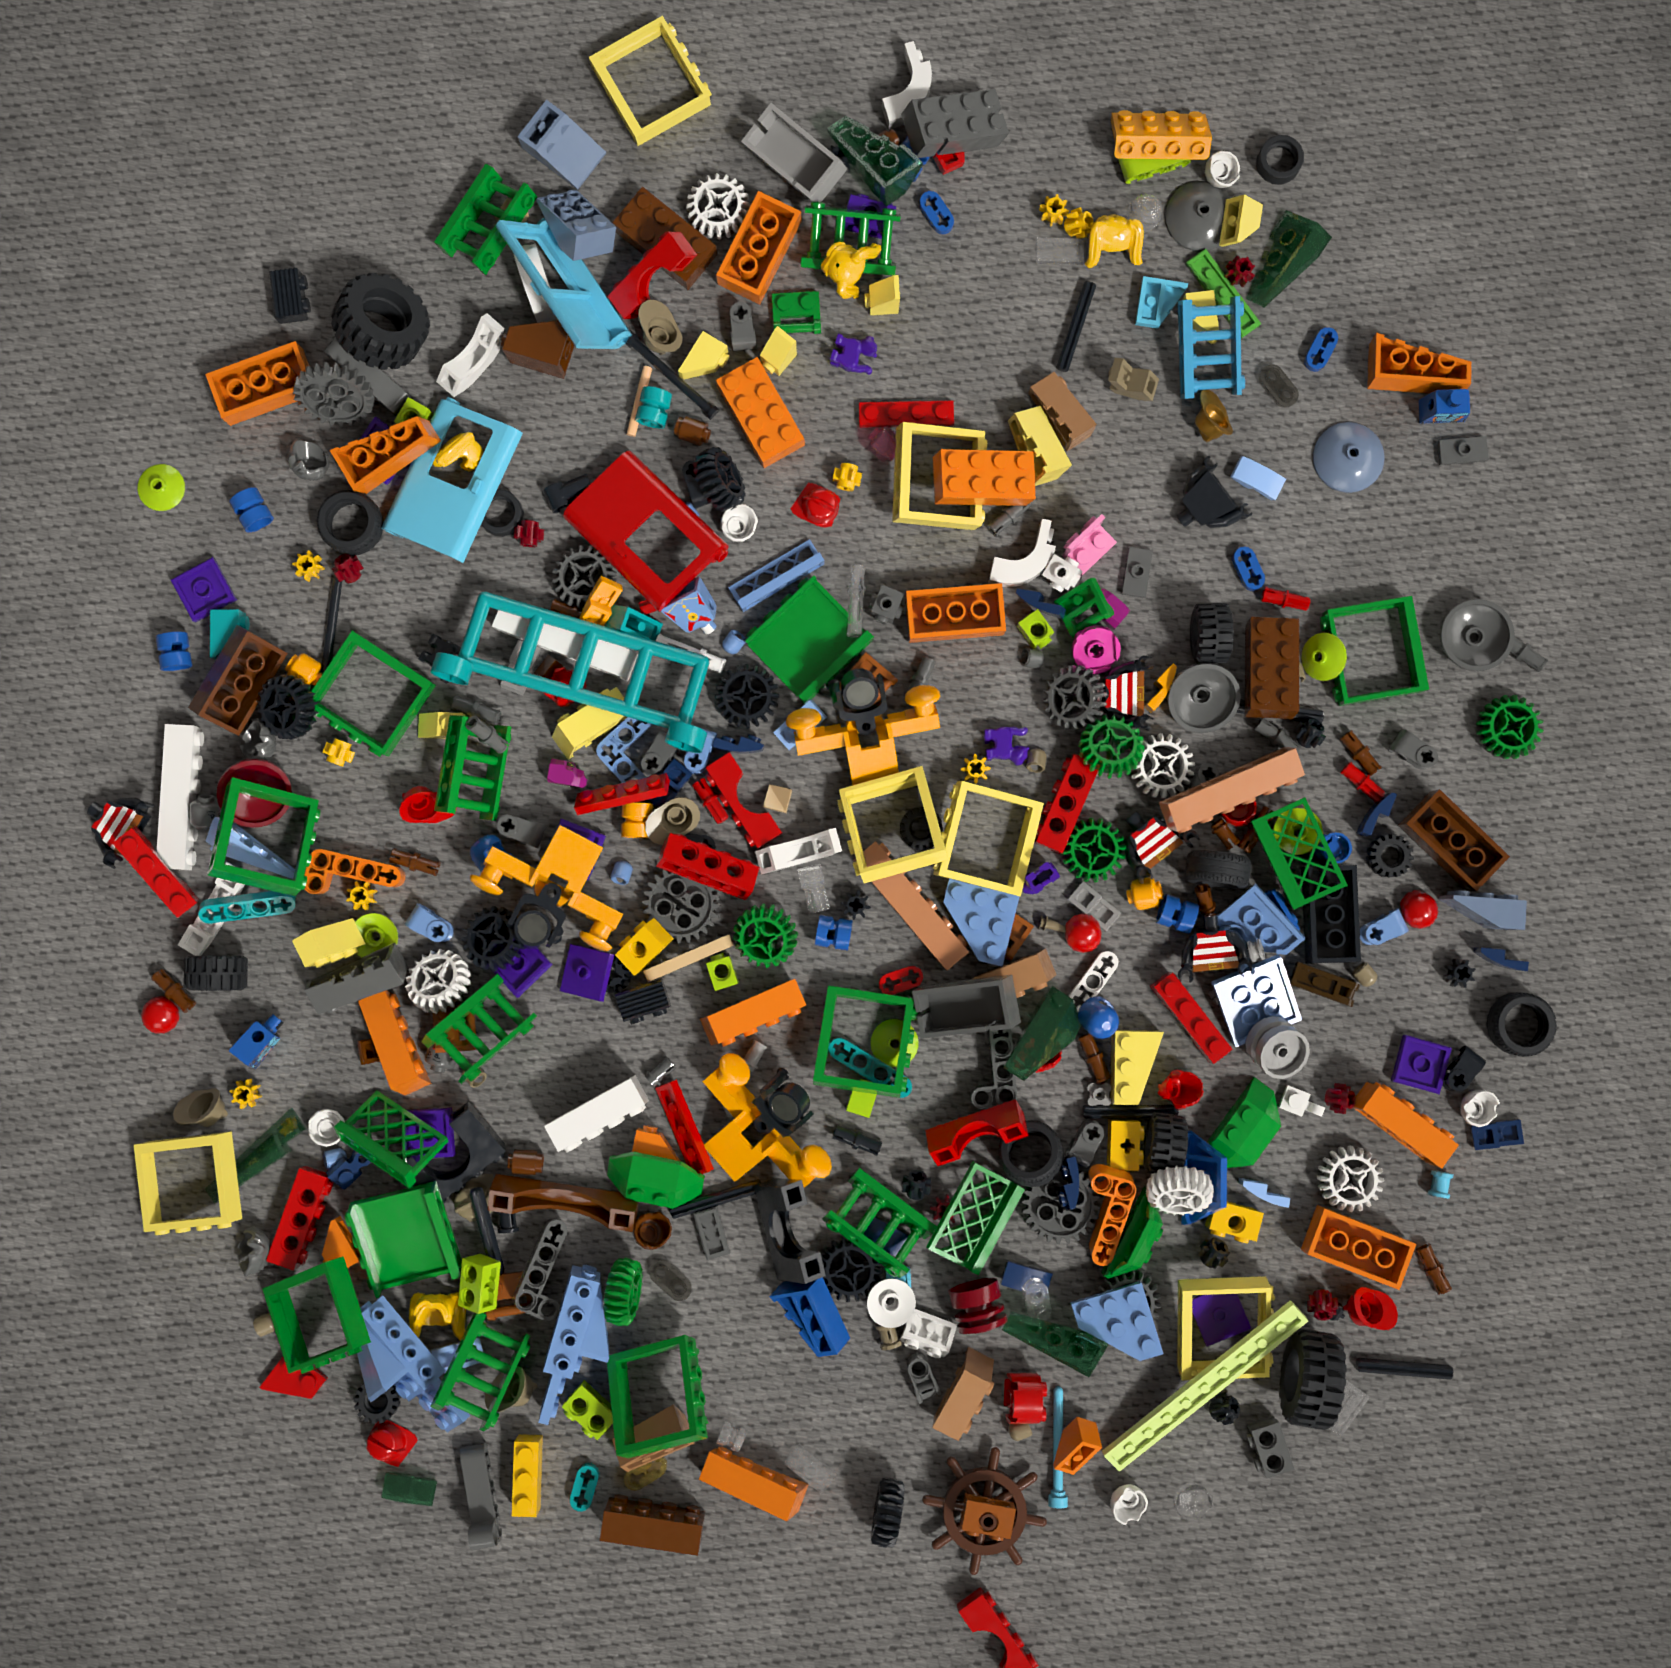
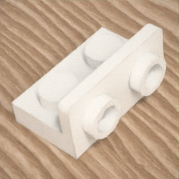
(928, 1334)

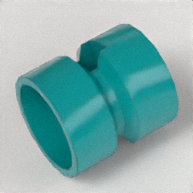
(653, 407)

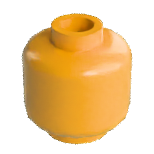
(304, 668)
(1145, 895)

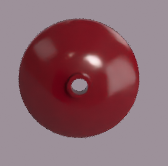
(249, 809)

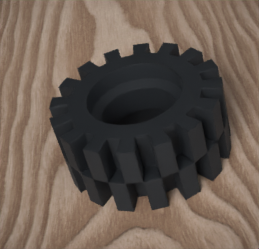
(906, 830)
(1402, 849)
(376, 1414)

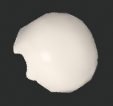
(1220, 164)
(730, 523)
(1487, 1107)
(321, 1130)
(1128, 1511)

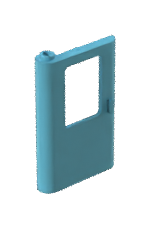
(583, 308)
(442, 513)

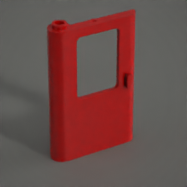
(619, 505)

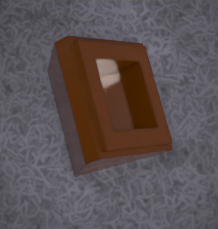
(547, 667)
(367, 1052)

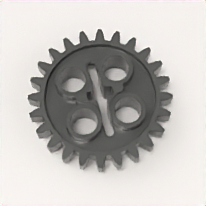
(333, 394)
(670, 921)
(1053, 1223)

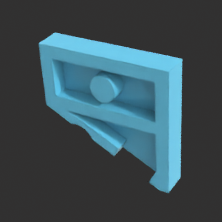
(1157, 300)

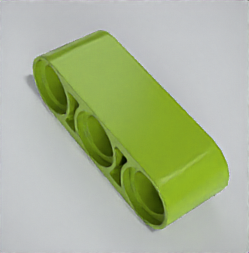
(1145, 168)

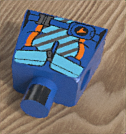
(1449, 406)
(248, 1047)

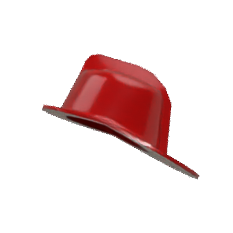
(816, 505)
(419, 806)
(1372, 1309)
(390, 1442)

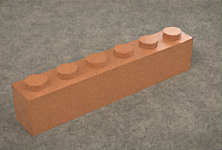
(1232, 789)
(917, 912)

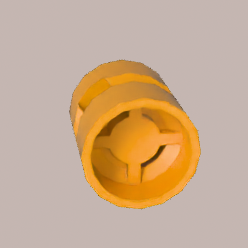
(635, 818)

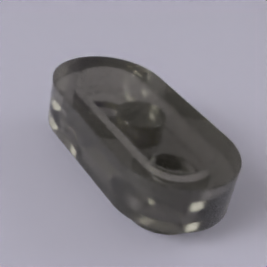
(1277, 386)
(670, 1280)

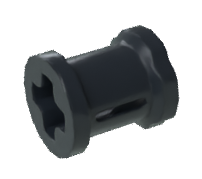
(507, 1223)

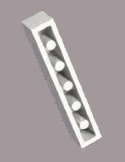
(607, 656)
(178, 790)

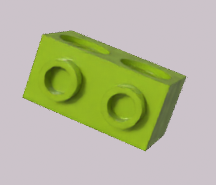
(479, 1283)
(594, 1406)

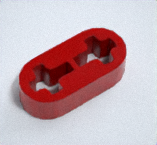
(899, 974)

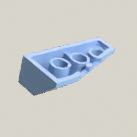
(250, 851)

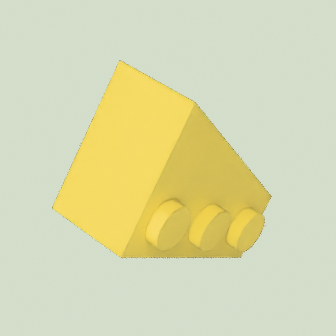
(1034, 433)
(585, 725)
(329, 943)
(1131, 1063)

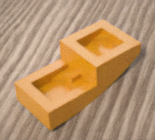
(600, 601)
(1163, 683)

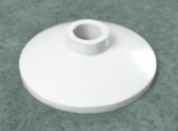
(896, 1313)

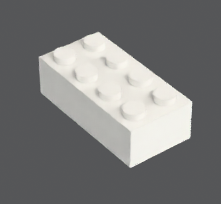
(597, 1113)

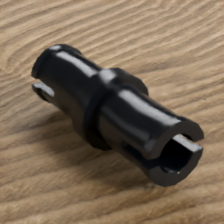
(857, 1140)

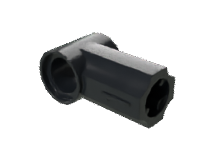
(563, 494)

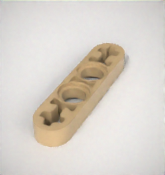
(688, 958)

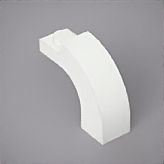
(918, 87)
(539, 306)
(474, 359)
(1019, 572)
(798, 851)

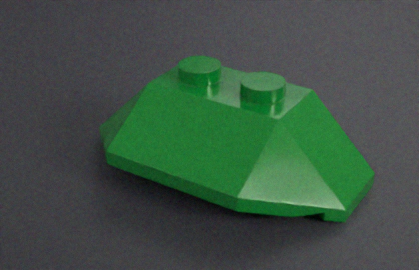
(1247, 1126)
(654, 1179)
(1137, 1238)

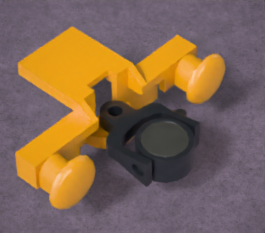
(861, 692)
(568, 858)
(770, 1117)

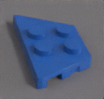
(1214, 1164)

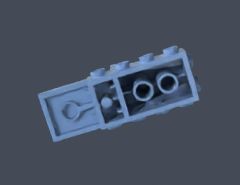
(577, 1333)
(388, 1363)

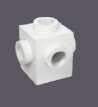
(1055, 570)

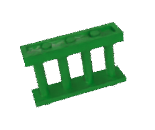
(469, 210)
(884, 264)
(452, 776)
(474, 1006)
(900, 1213)
(456, 1373)

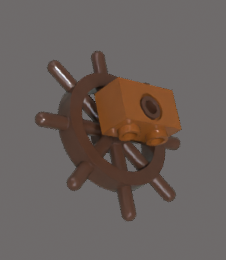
(983, 1513)

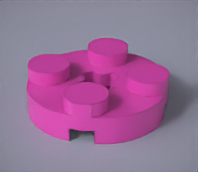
(1091, 636)

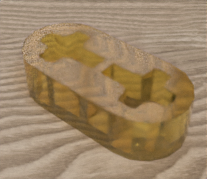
(648, 1477)

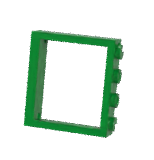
(1411, 641)
(333, 670)
(220, 870)
(903, 1059)
(288, 1327)
(621, 1399)

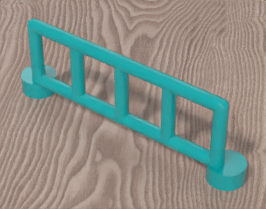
(680, 731)

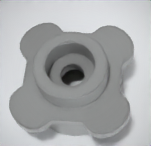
(1103, 1089)

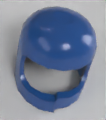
(481, 846)
(1098, 1019)

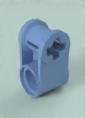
(703, 757)
(426, 922)
(1386, 928)

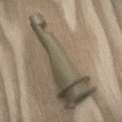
(1051, 924)

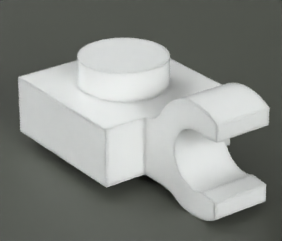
(1297, 1102)

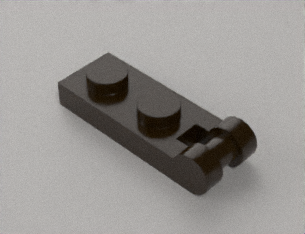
(1323, 984)

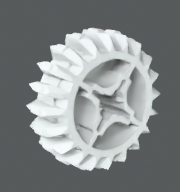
(703, 219)
(1169, 774)
(444, 967)
(1179, 1190)
(1363, 1195)

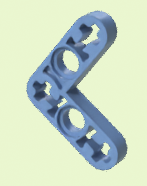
(620, 746)

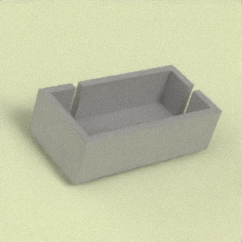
(794, 154)

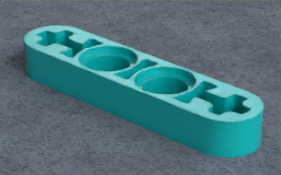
(246, 902)
(872, 1064)

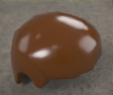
(646, 1236)

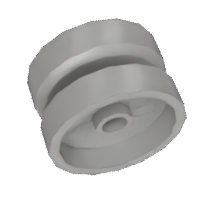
(1277, 1047)

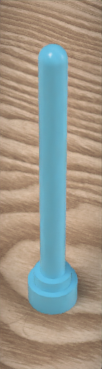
(1057, 1498)

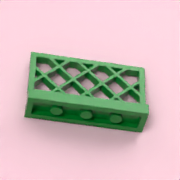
(1279, 863)
(375, 1151)
(993, 1222)

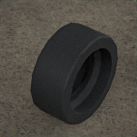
(1271, 175)
(518, 515)

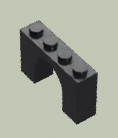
(483, 1146)
(789, 1258)

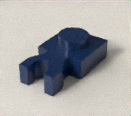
(347, 1170)

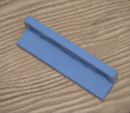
(780, 582)

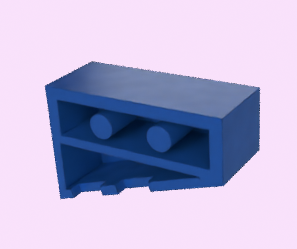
(814, 1314)

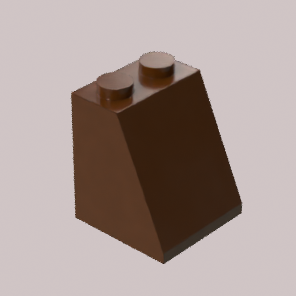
(539, 347)

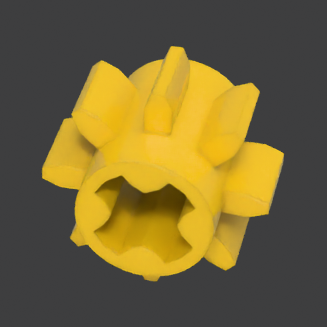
(1047, 209)
(1078, 223)
(847, 477)
(311, 571)
(338, 752)
(982, 769)
(356, 899)
(253, 1093)

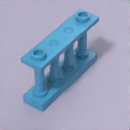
(1189, 336)

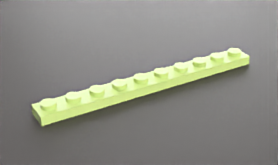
(1205, 1385)

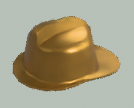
(1212, 418)

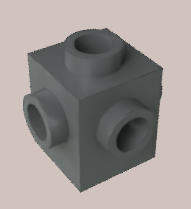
(893, 599)

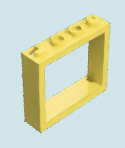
(631, 43)
(902, 476)
(878, 788)
(1024, 845)
(225, 1176)
(1187, 1287)

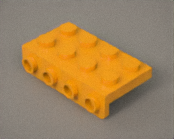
(1161, 135)

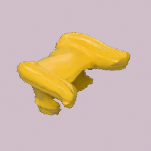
(1115, 235)
(850, 266)
(459, 446)
(437, 1310)

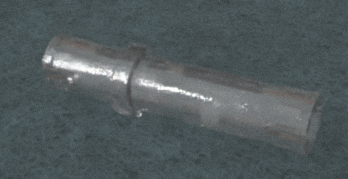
(856, 593)

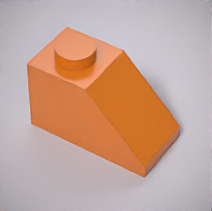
(653, 1143)
(340, 1243)
(1077, 1445)

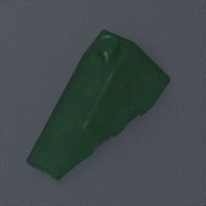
(879, 162)
(1294, 249)
(1045, 1035)
(1065, 1344)

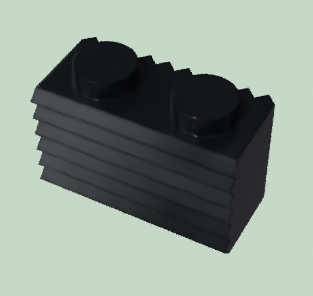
(288, 295)
(643, 1001)

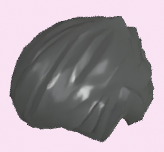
(307, 460)
(258, 741)
(255, 1251)

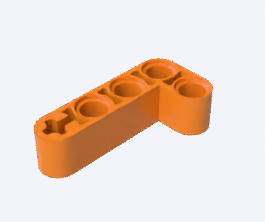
(356, 871)
(1107, 1216)

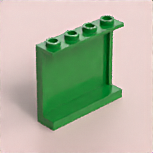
(806, 640)
(404, 1237)

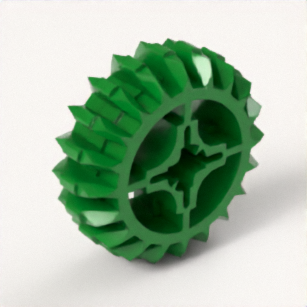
(1515, 735)
(1120, 737)
(1090, 861)
(751, 944)
(623, 1291)

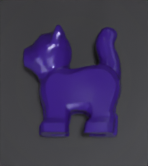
(852, 348)
(1003, 744)
(1041, 877)

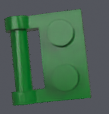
(797, 306)
(1080, 600)

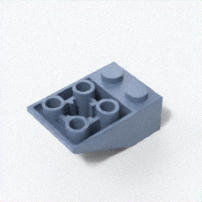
(561, 145)
(577, 225)
(1489, 909)

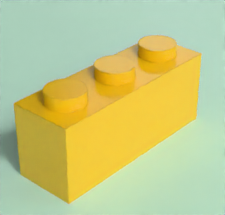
(527, 1475)

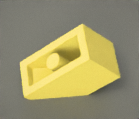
(1240, 219)
(883, 296)
(1204, 323)
(778, 352)
(704, 357)
(434, 724)

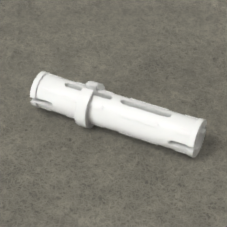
(716, 663)

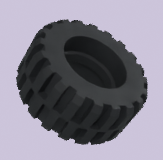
(392, 301)
(1312, 1379)

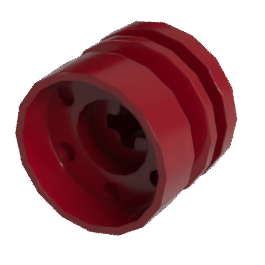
(979, 1310)

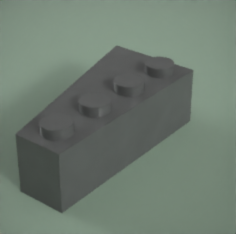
(357, 979)

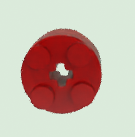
(1025, 1398)

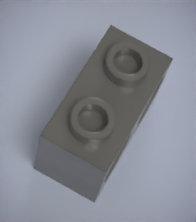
(1273, 1445)

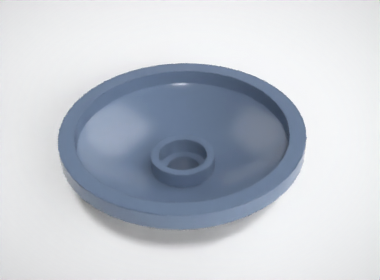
(1338, 467)

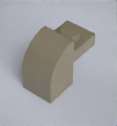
(1132, 382)

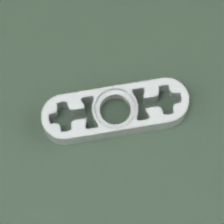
(1102, 980)

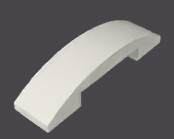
(201, 934)

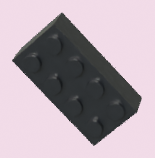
(1332, 920)

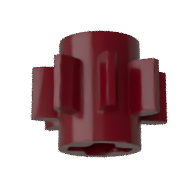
(1239, 271)
(529, 533)
(347, 568)
(1340, 1098)
(937, 1208)
(1322, 1304)

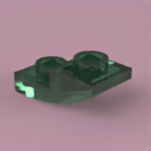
(408, 1489)

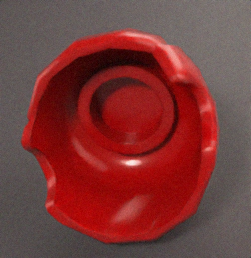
(1241, 814)
(1419, 909)
(1083, 933)
(160, 1015)

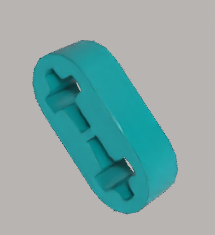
(578, 1486)

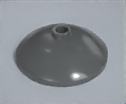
(1186, 221)
(1493, 633)
(1213, 708)

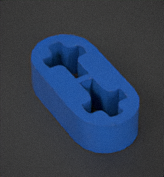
(941, 209)
(1325, 351)
(1253, 566)

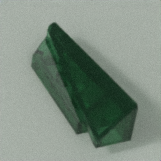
(265, 1150)

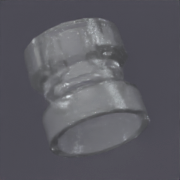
(731, 1436)

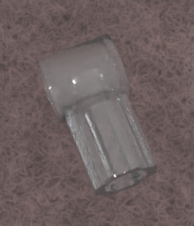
(813, 883)

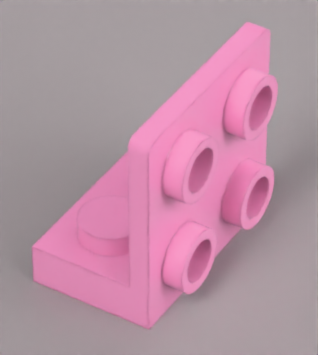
(1089, 545)

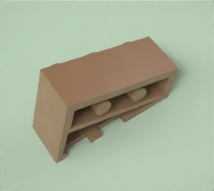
(1063, 410)
(1026, 972)
(965, 1395)
(663, 1423)

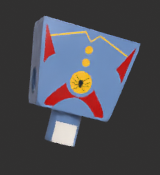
(693, 608)

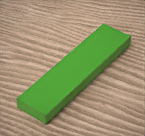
(1212, 278)

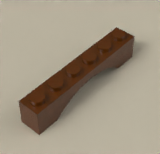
(520, 1194)

